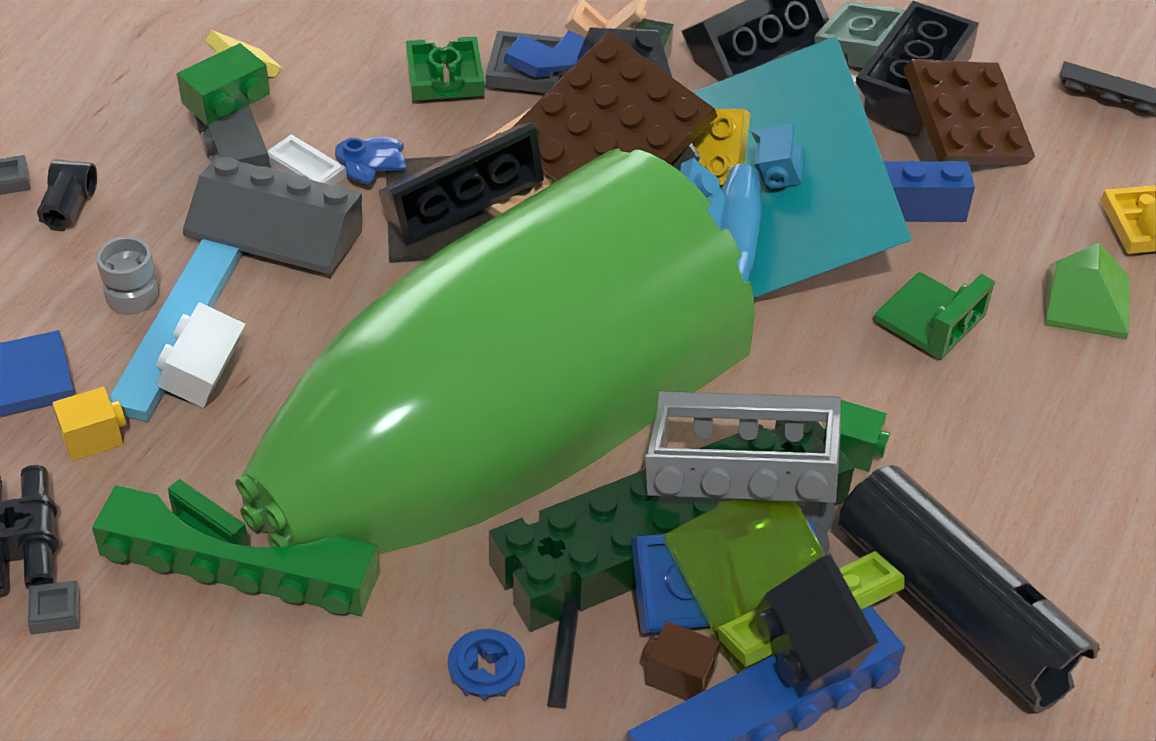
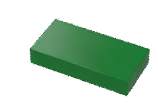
(205, 515)

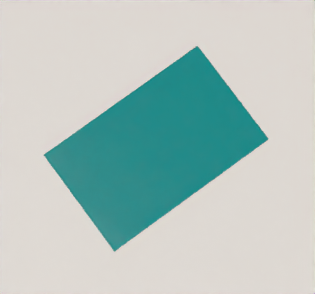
(845, 194)

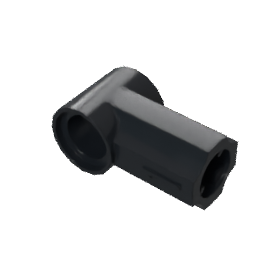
(66, 189)

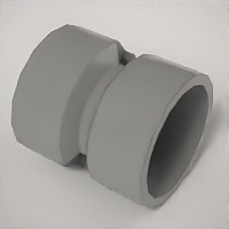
(128, 275)

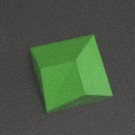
(1089, 293)

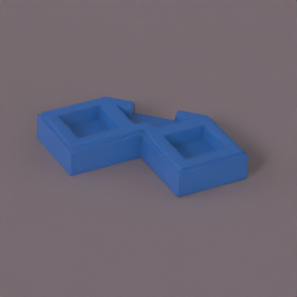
(540, 59)

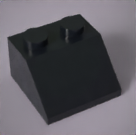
(815, 627)

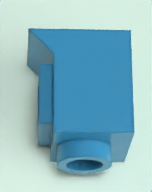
(777, 157)

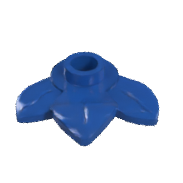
(370, 156)

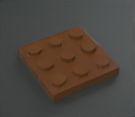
(968, 112)

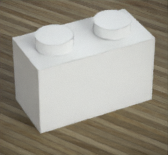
(199, 354)

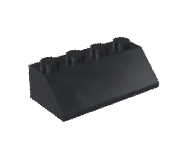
(753, 34)
(919, 35)
(463, 184)

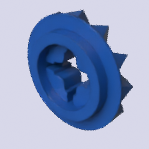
(493, 647)

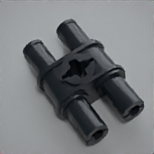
(29, 528)

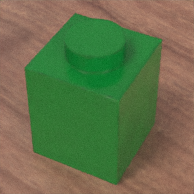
(861, 434)

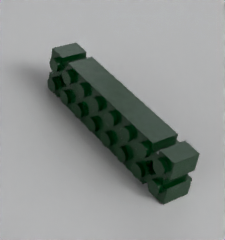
(585, 542)

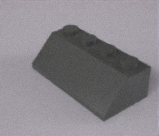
(274, 214)

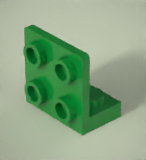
(935, 314)

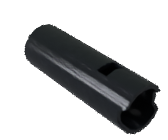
(967, 587)

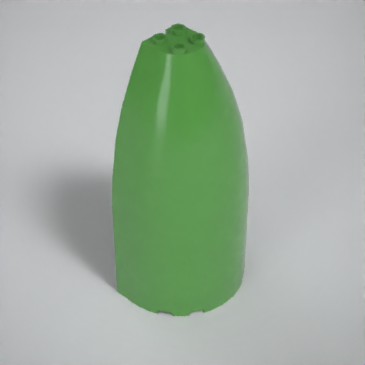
(506, 362)

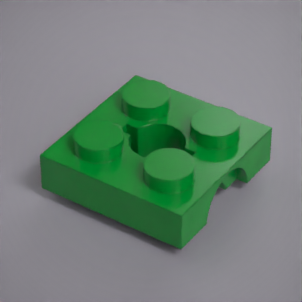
(427, 73)

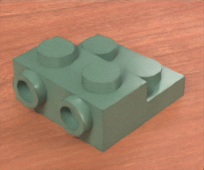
(859, 29)

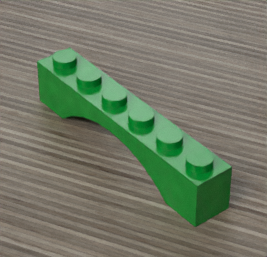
(321, 573)

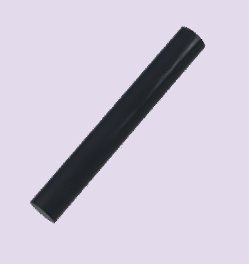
(563, 656)

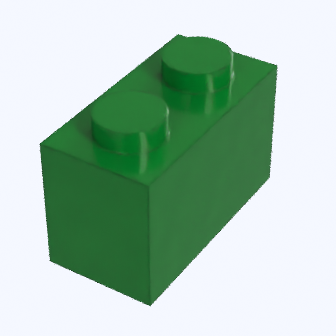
(223, 83)

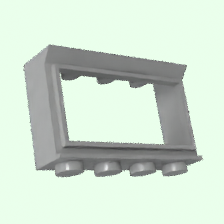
(744, 473)

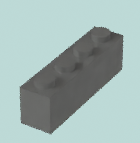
(234, 137)

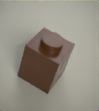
(680, 661)

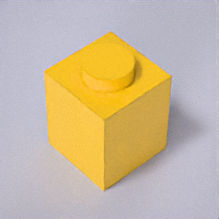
(89, 423)

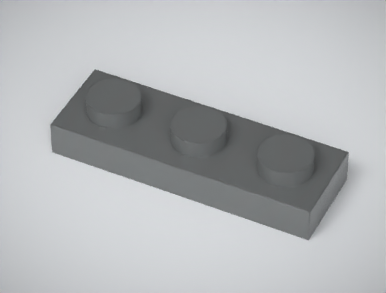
(1111, 87)

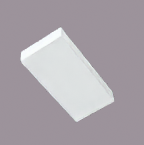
(300, 159)

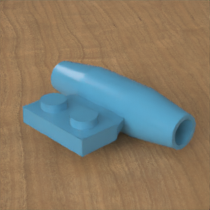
(734, 206)

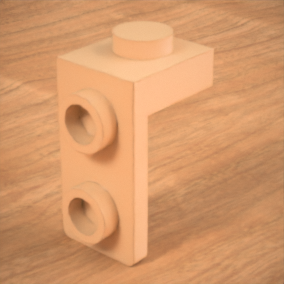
(584, 16)

